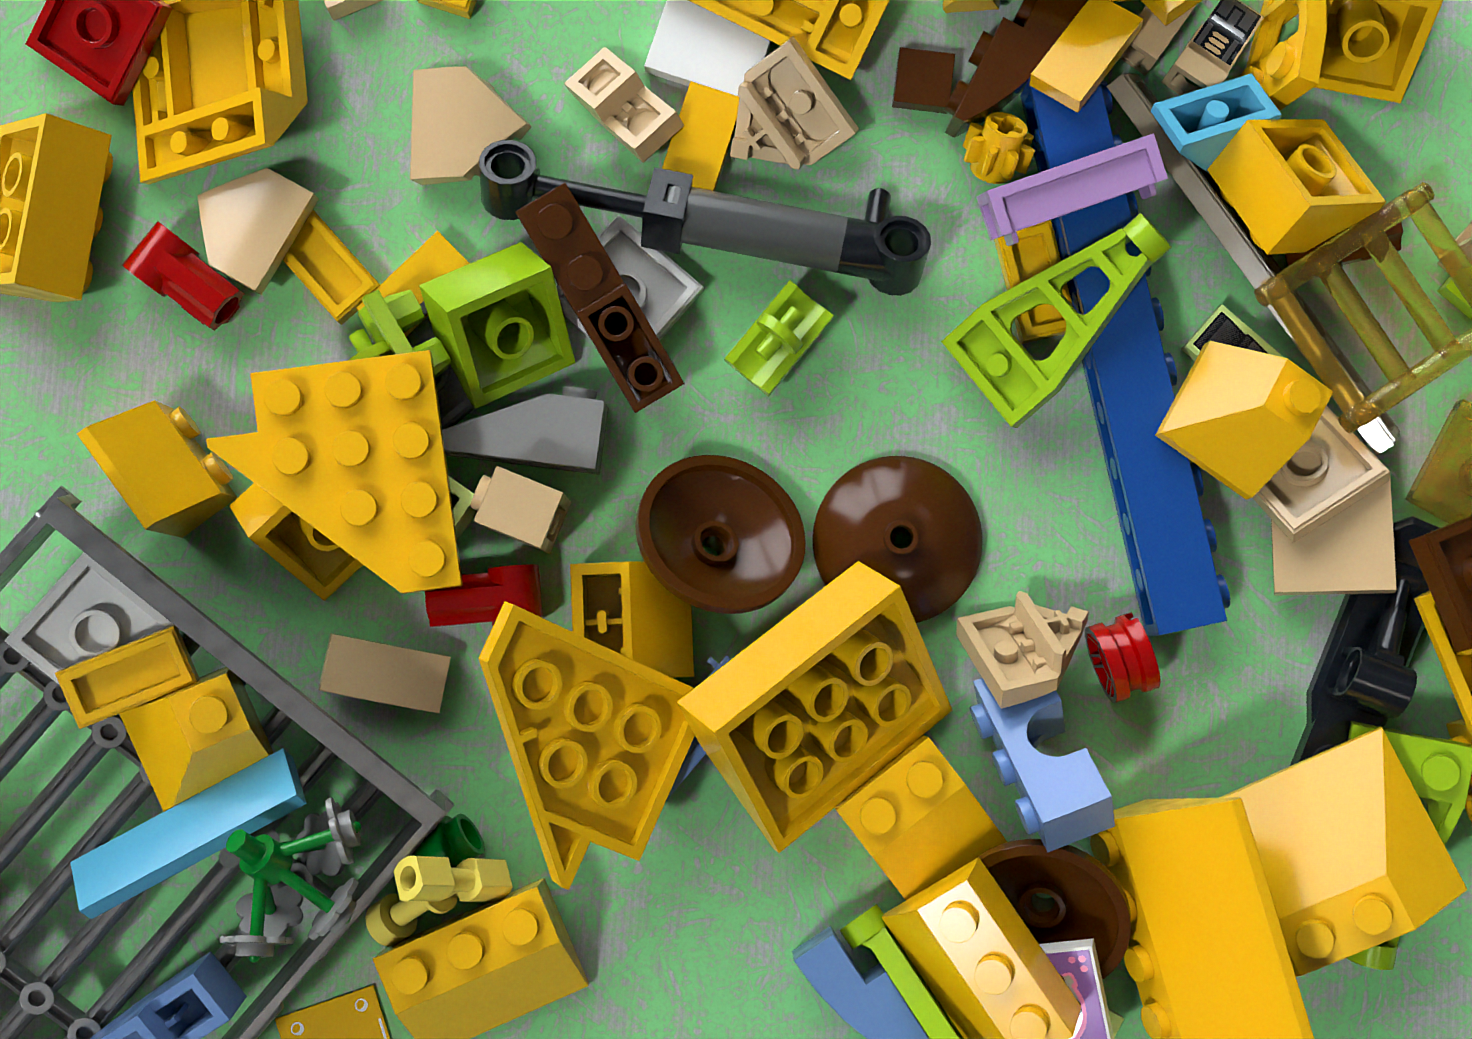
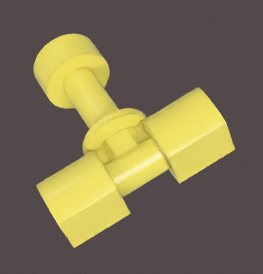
(435, 886)

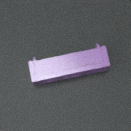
(1072, 187)

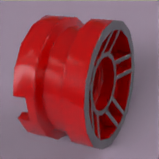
(1122, 657)

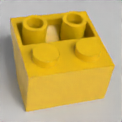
(632, 615)

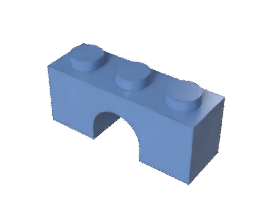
(1059, 795)

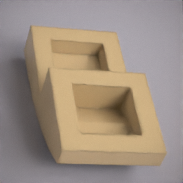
(624, 104)
(384, 673)

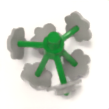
(270, 909)

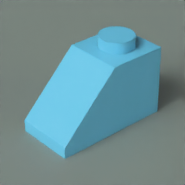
(1208, 118)

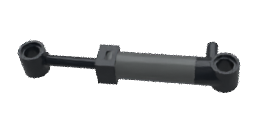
(673, 212)

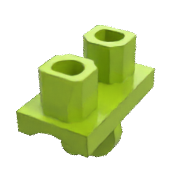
(386, 321)
(778, 338)

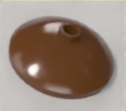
(909, 494)
(737, 514)
(1084, 898)

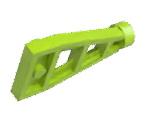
(999, 361)
(1440, 776)
(874, 934)

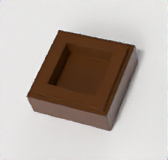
(923, 80)

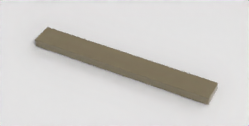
(1234, 234)

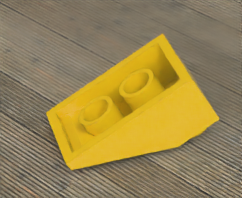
(919, 819)

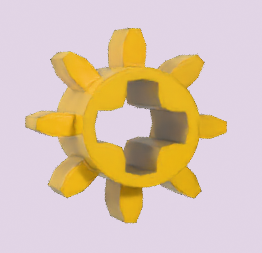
(998, 148)

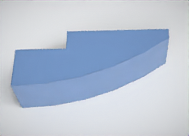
(862, 1000)
(182, 1007)

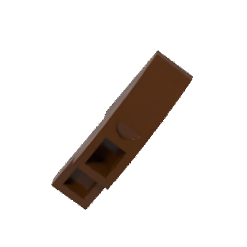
(1008, 60)
(599, 297)

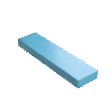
(186, 833)

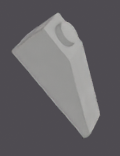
(540, 432)

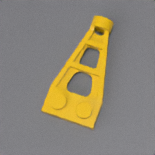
(1291, 66)

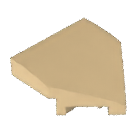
(788, 111)
(453, 123)
(253, 225)
(1021, 647)

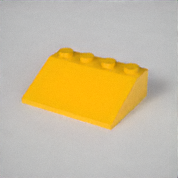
(818, 703)
(1201, 922)

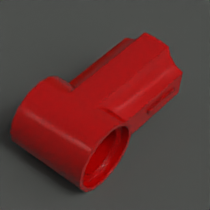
(175, 270)
(484, 596)

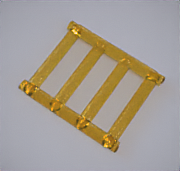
(1325, 264)

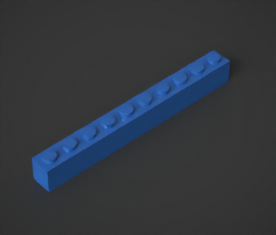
(1132, 393)

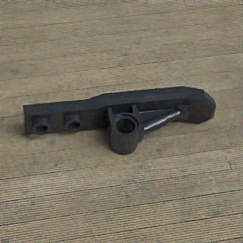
(1368, 654)

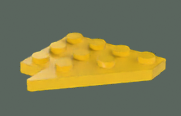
(358, 461)
(586, 735)

